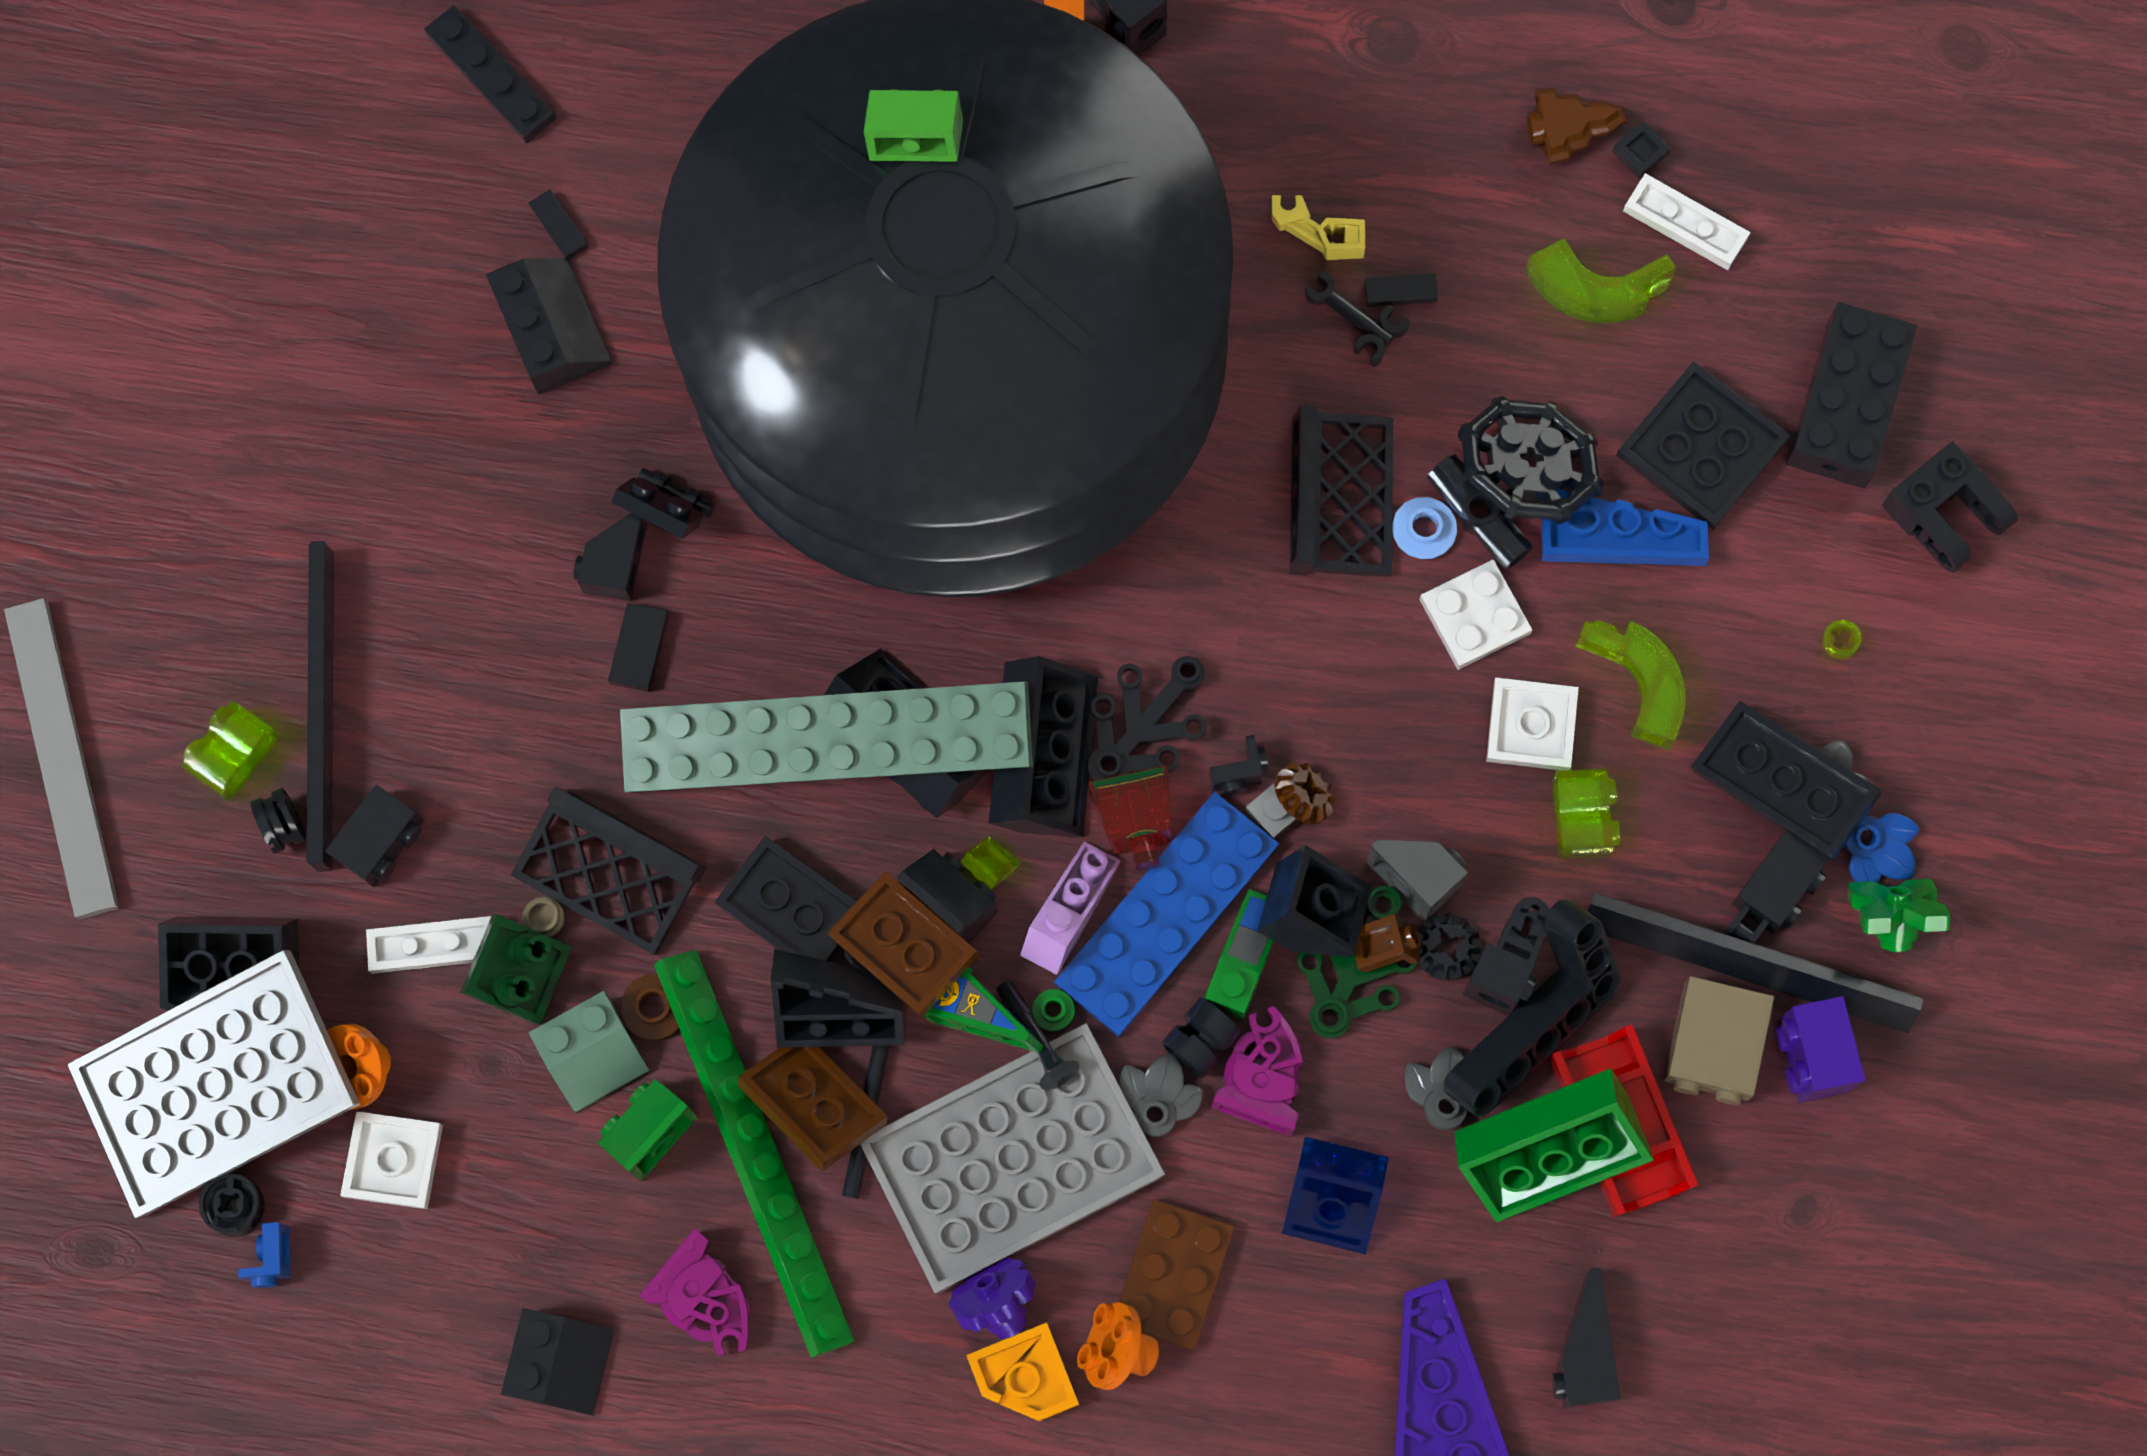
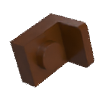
(1387, 942)

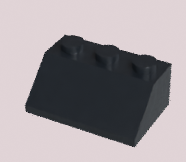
(548, 321)

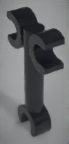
(1376, 334)

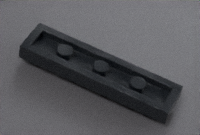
(490, 74)

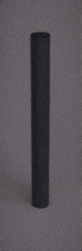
(872, 1089)

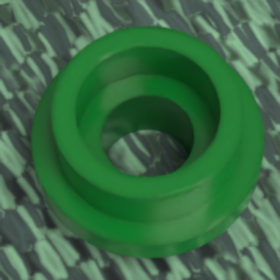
(1057, 1023)

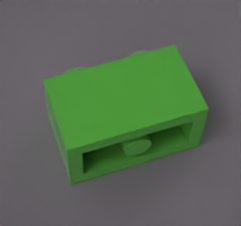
(913, 125)

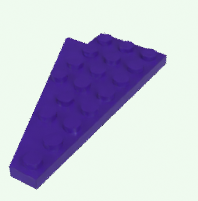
(1439, 1384)

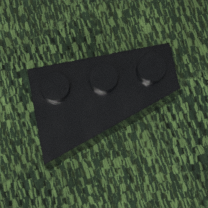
(832, 1005)

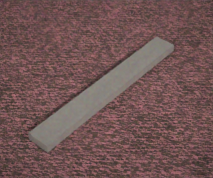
(61, 759)

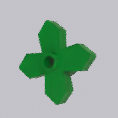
(1898, 911)

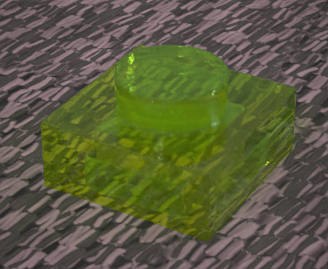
(989, 862)

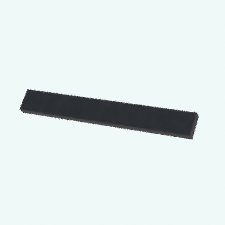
(320, 705)
(1754, 963)

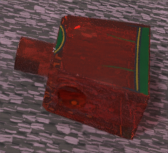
(1135, 813)

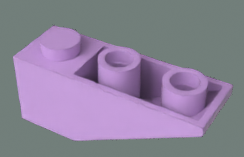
(1069, 908)

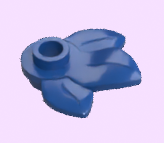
(1886, 851)

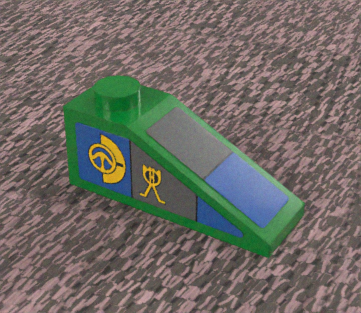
(1241, 960)
(975, 1010)

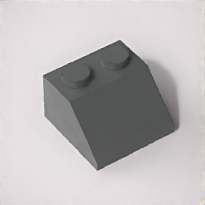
(1420, 872)

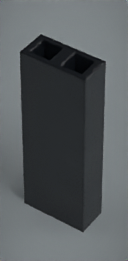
(558, 225)
(1401, 290)

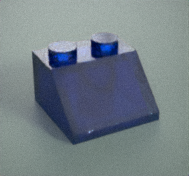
(1335, 1195)

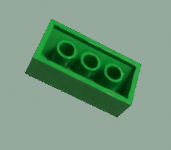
(1552, 1145)

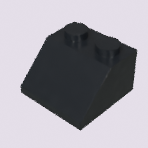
(947, 893)
(1314, 905)
(557, 1362)

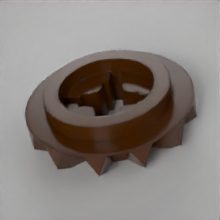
(1296, 800)

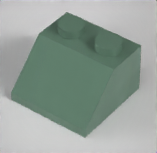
(589, 1051)

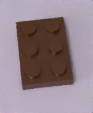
(903, 944)
(812, 1102)
(1176, 1272)

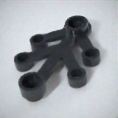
(1143, 726)

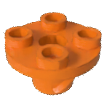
(363, 1060)
(1116, 1347)

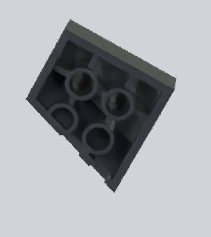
(210, 950)

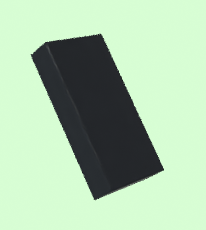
(638, 647)

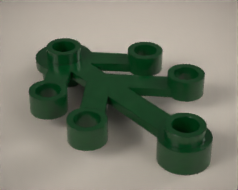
(1350, 977)

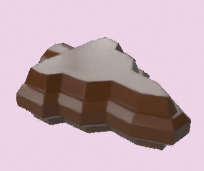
(1569, 123)

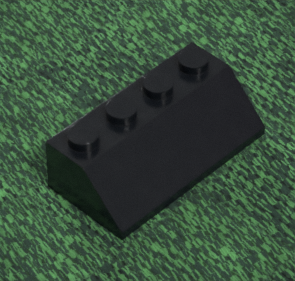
(881, 673)
(1054, 791)

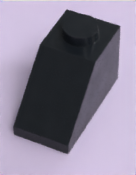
(612, 560)

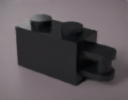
(1777, 887)

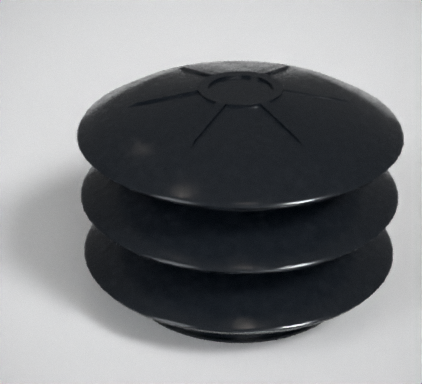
(964, 356)

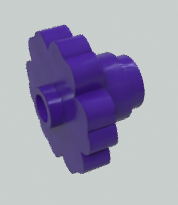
(994, 1299)

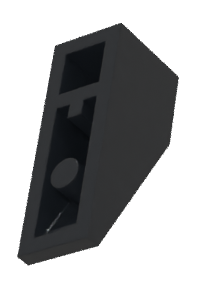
(1587, 1357)

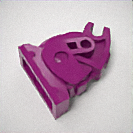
(1265, 1082)
(700, 1289)

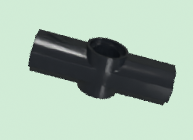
(1495, 532)

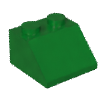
(646, 1128)

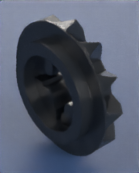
(1466, 953)

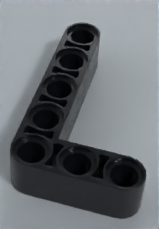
(1548, 1018)

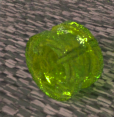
(1854, 639)

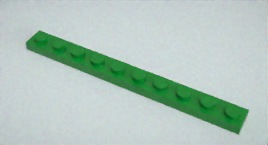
(754, 1155)

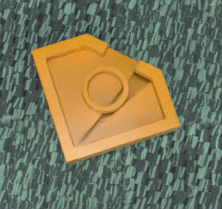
(1025, 1374)

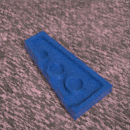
(1624, 535)

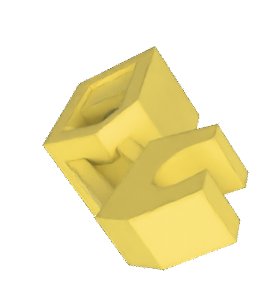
(1300, 225)

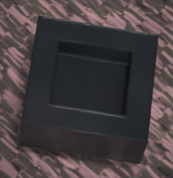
(1641, 149)

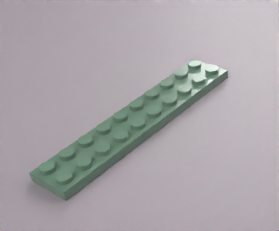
(827, 737)

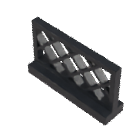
(1306, 493)
(625, 838)

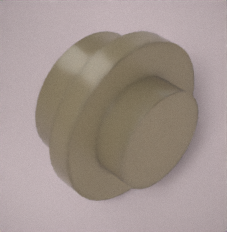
(544, 916)

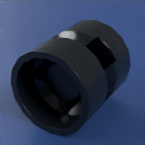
(1201, 1037)

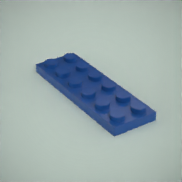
(1166, 914)

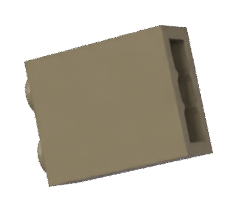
(1718, 1040)

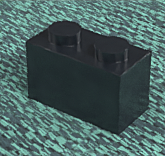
(375, 836)

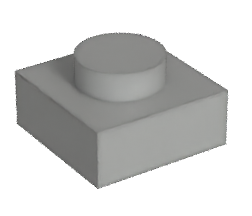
(1270, 814)

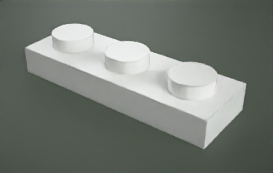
(1686, 221)
(424, 944)

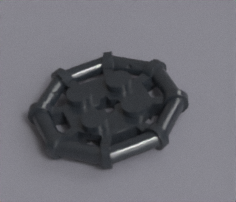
(1542, 445)

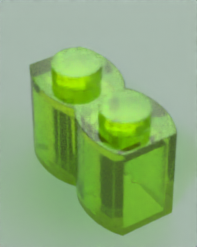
(229, 750)
(1584, 814)

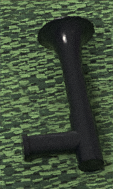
(1056, 1070)

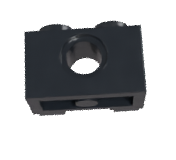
(1134, 22)
(1944, 477)
(1504, 970)

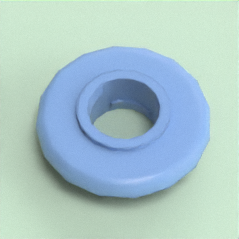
(1417, 545)

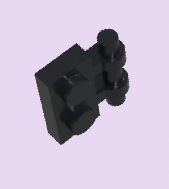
(663, 502)

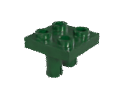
(516, 969)

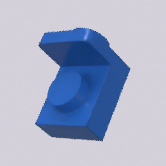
(275, 1251)

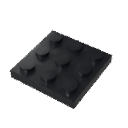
(1703, 445)

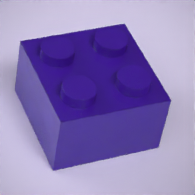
(1819, 1050)

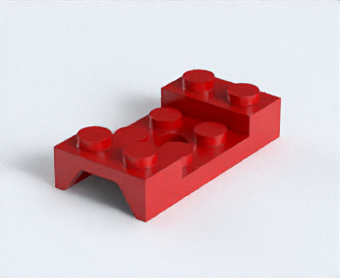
(1670, 1169)

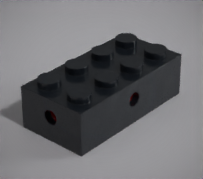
(1851, 395)

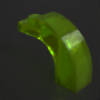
(1595, 297)
(1654, 671)

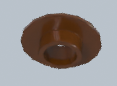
(632, 1013)

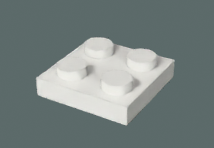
(1475, 614)
(1532, 724)
(391, 1160)

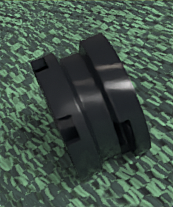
(277, 820)
(231, 1205)

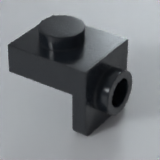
(1235, 777)

